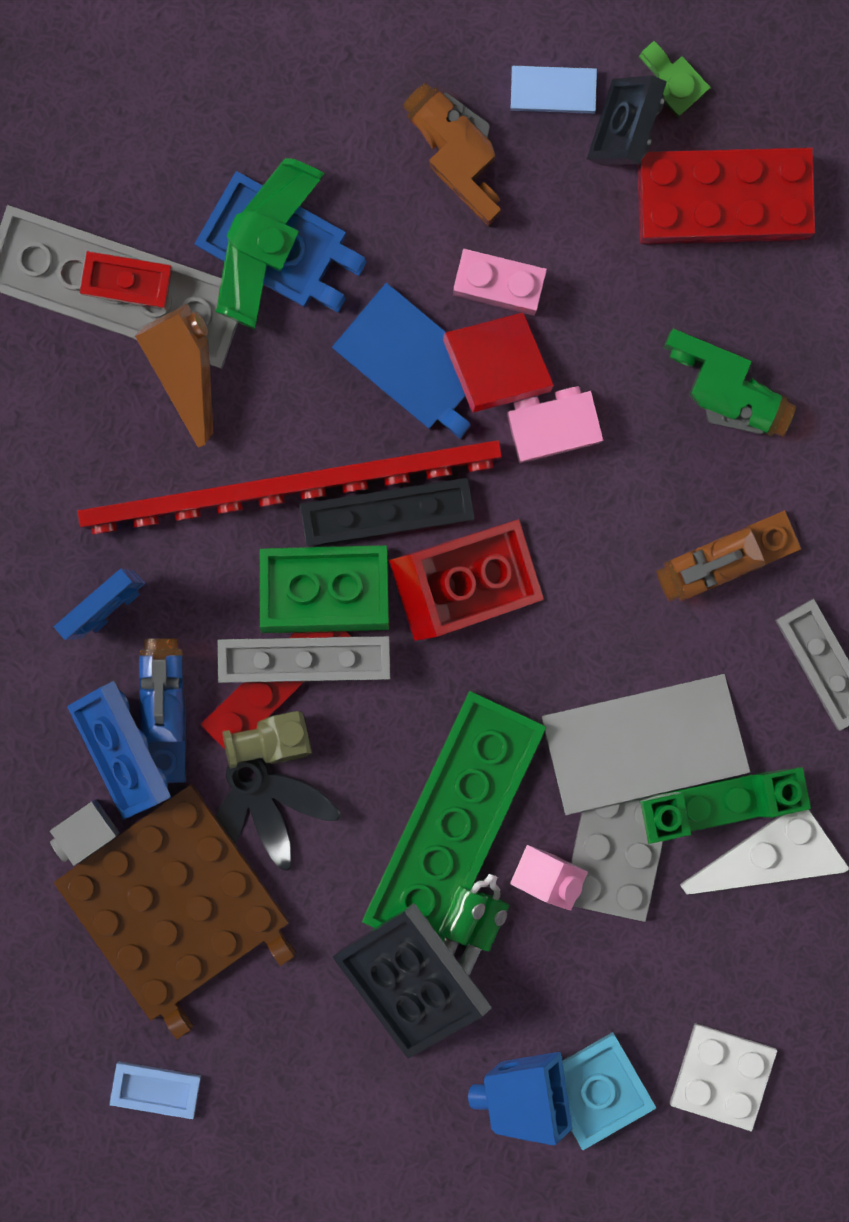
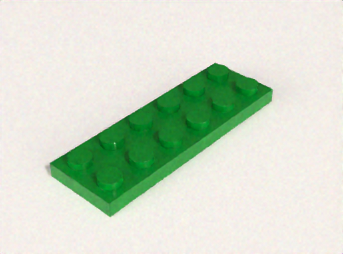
(457, 811)

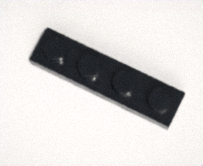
(387, 512)

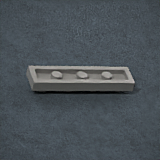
(303, 659)

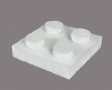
(723, 1077)

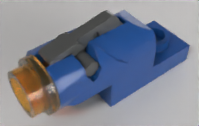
(164, 705)

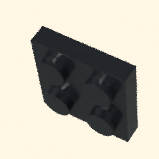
(627, 120)

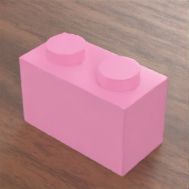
(499, 282)
(554, 425)

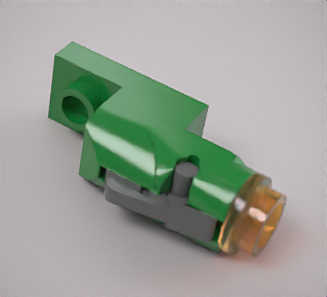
(725, 392)

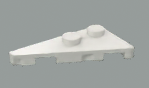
(780, 851)

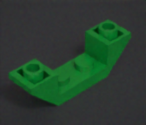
(724, 802)

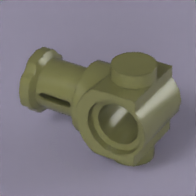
(274, 740)

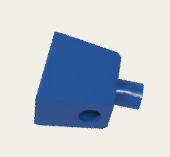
(526, 1099)

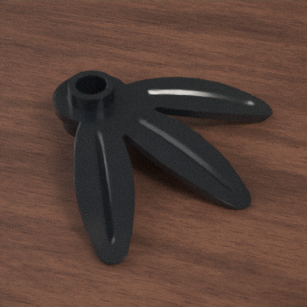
(269, 822)

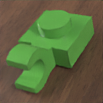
(683, 83)

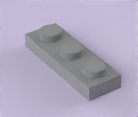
(819, 658)

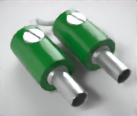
(473, 921)

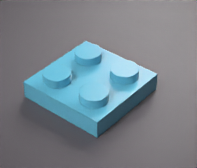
(603, 1091)

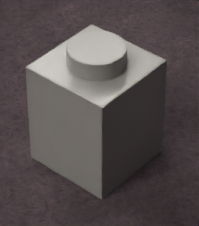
(83, 833)

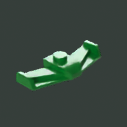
(262, 239)

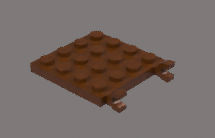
(173, 905)

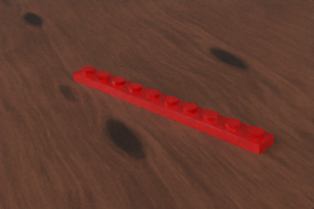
(272, 490)

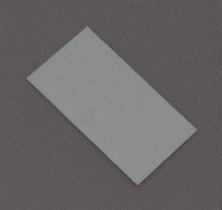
(645, 744)

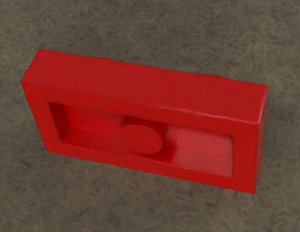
(126, 280)

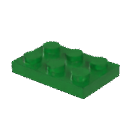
(324, 589)

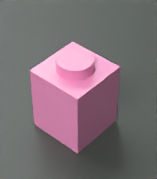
(549, 878)

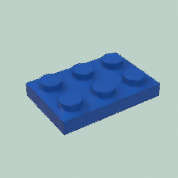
(119, 750)

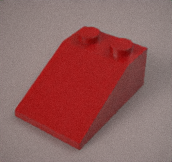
(466, 580)

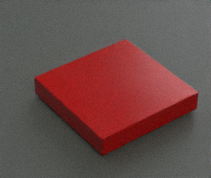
(497, 362)

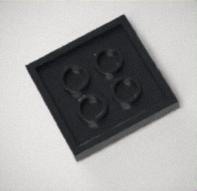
(412, 981)

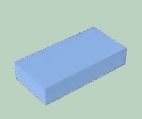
(553, 89)
(155, 1090)

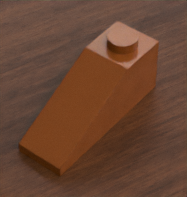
(181, 360)

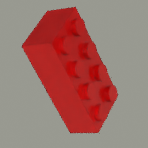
(726, 196)

